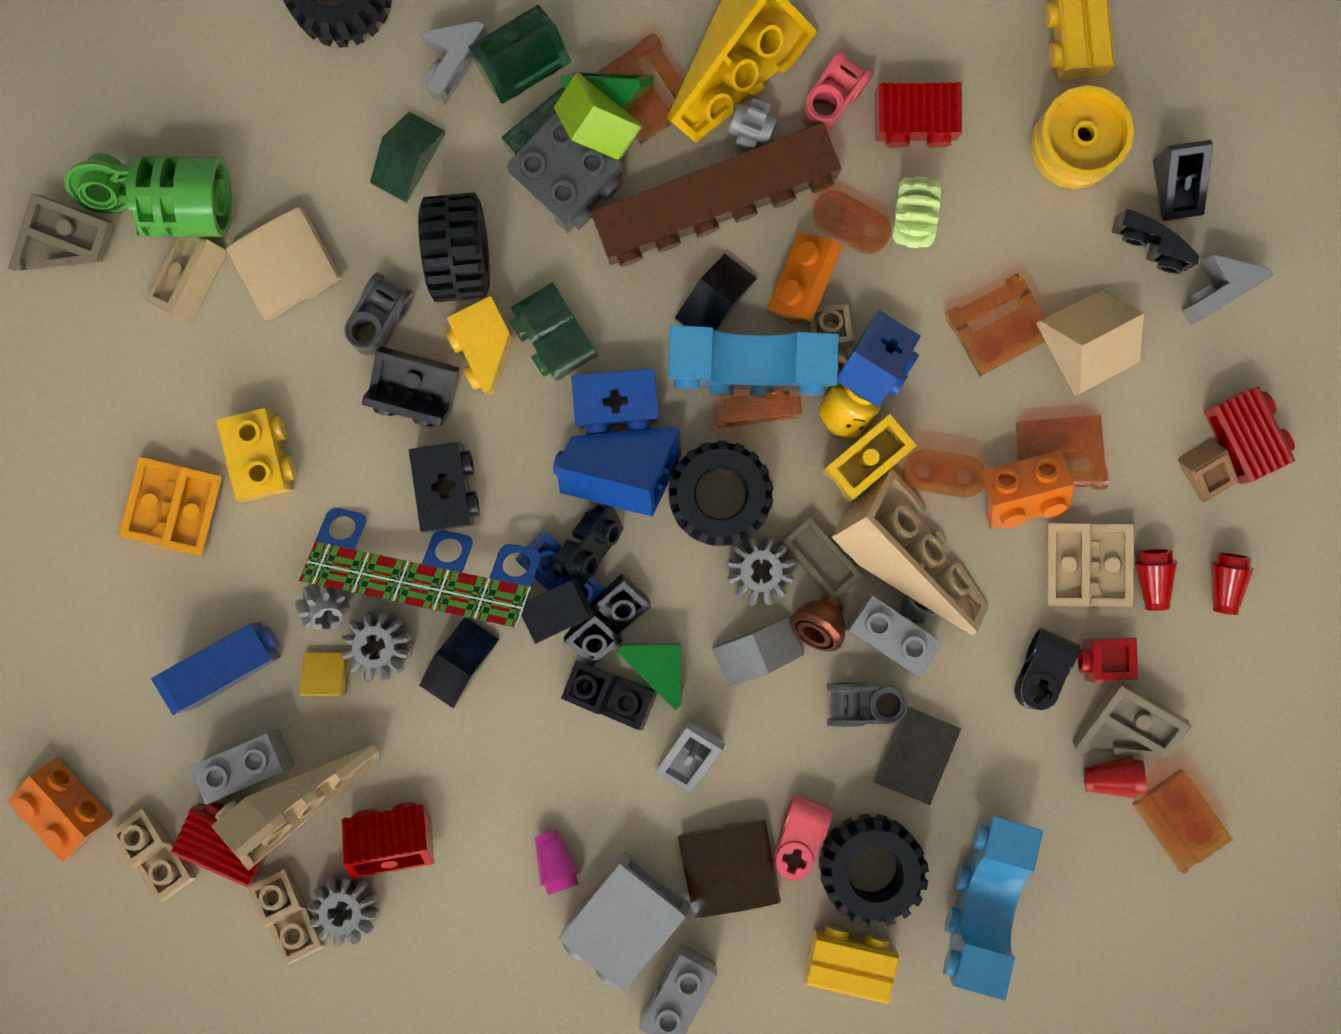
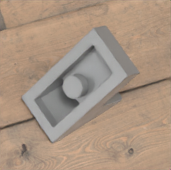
(453, 45)
(1230, 279)

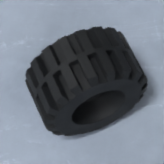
(339, 22)
(454, 247)
(736, 460)
(892, 899)

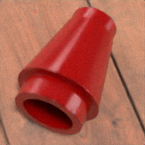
(1156, 577)
(1230, 581)
(1116, 778)

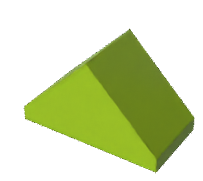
(595, 119)

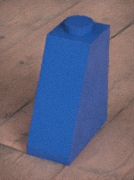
(620, 467)
(217, 668)

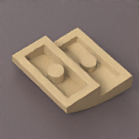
(283, 263)
(1091, 565)

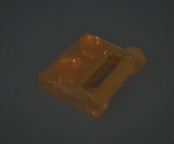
(649, 107)
(1005, 337)
(1074, 439)

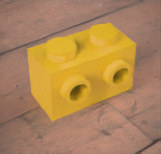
(256, 454)

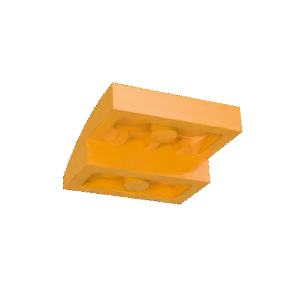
(170, 506)

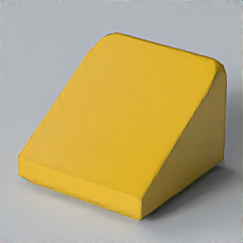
(323, 674)

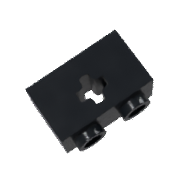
(433, 508)

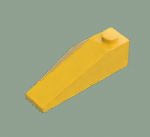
(737, 55)

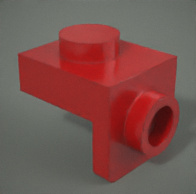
(1108, 659)

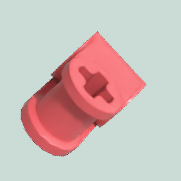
(839, 87)
(805, 830)

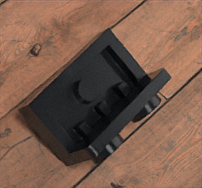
(411, 387)

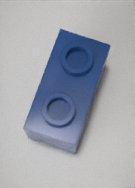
(880, 359)
(594, 389)

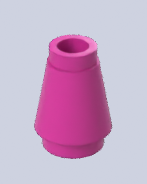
(555, 863)

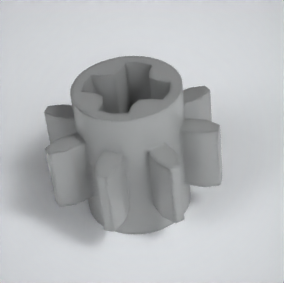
(752, 125)
(322, 607)

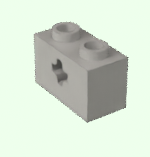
(893, 635)
(241, 766)
(678, 993)

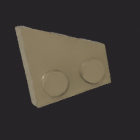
(58, 236)
(1132, 725)

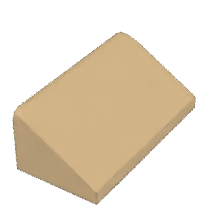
(186, 276)

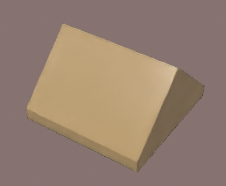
(1094, 339)

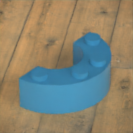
(752, 361)
(986, 905)

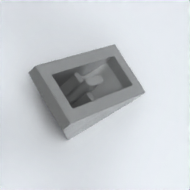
(758, 652)
(690, 755)

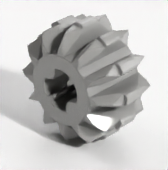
(775, 571)
(388, 655)
(329, 917)

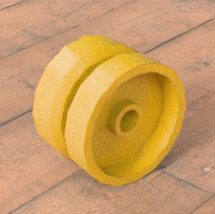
(1082, 137)

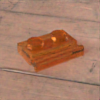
(739, 411)
(1182, 821)

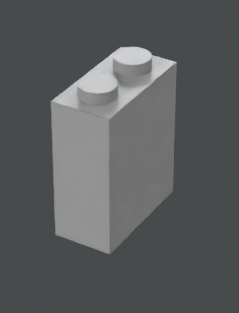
(624, 922)

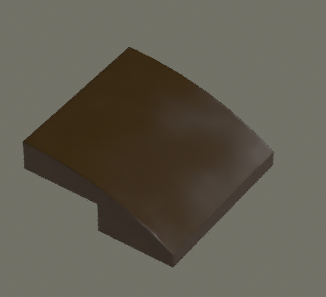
(729, 869)

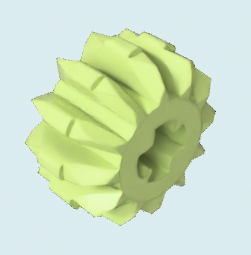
(916, 212)

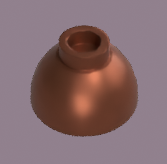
(820, 624)

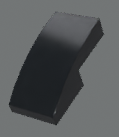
(1166, 246)
(613, 611)
(609, 695)

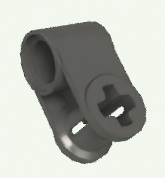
(379, 312)
(862, 704)

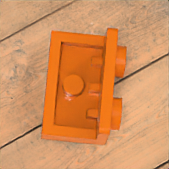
(804, 278)
(1027, 490)
(59, 808)

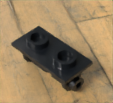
(598, 531)

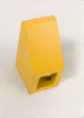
(484, 341)

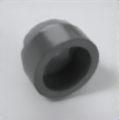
(917, 614)

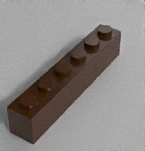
(717, 194)

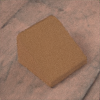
(1208, 469)

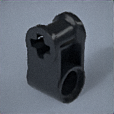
(1047, 662)

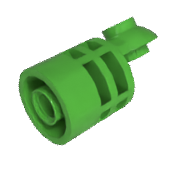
(163, 192)

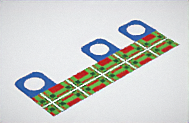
(425, 585)

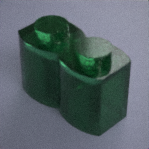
(553, 332)

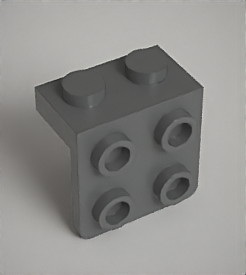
(565, 174)

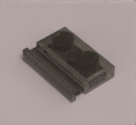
(917, 755)

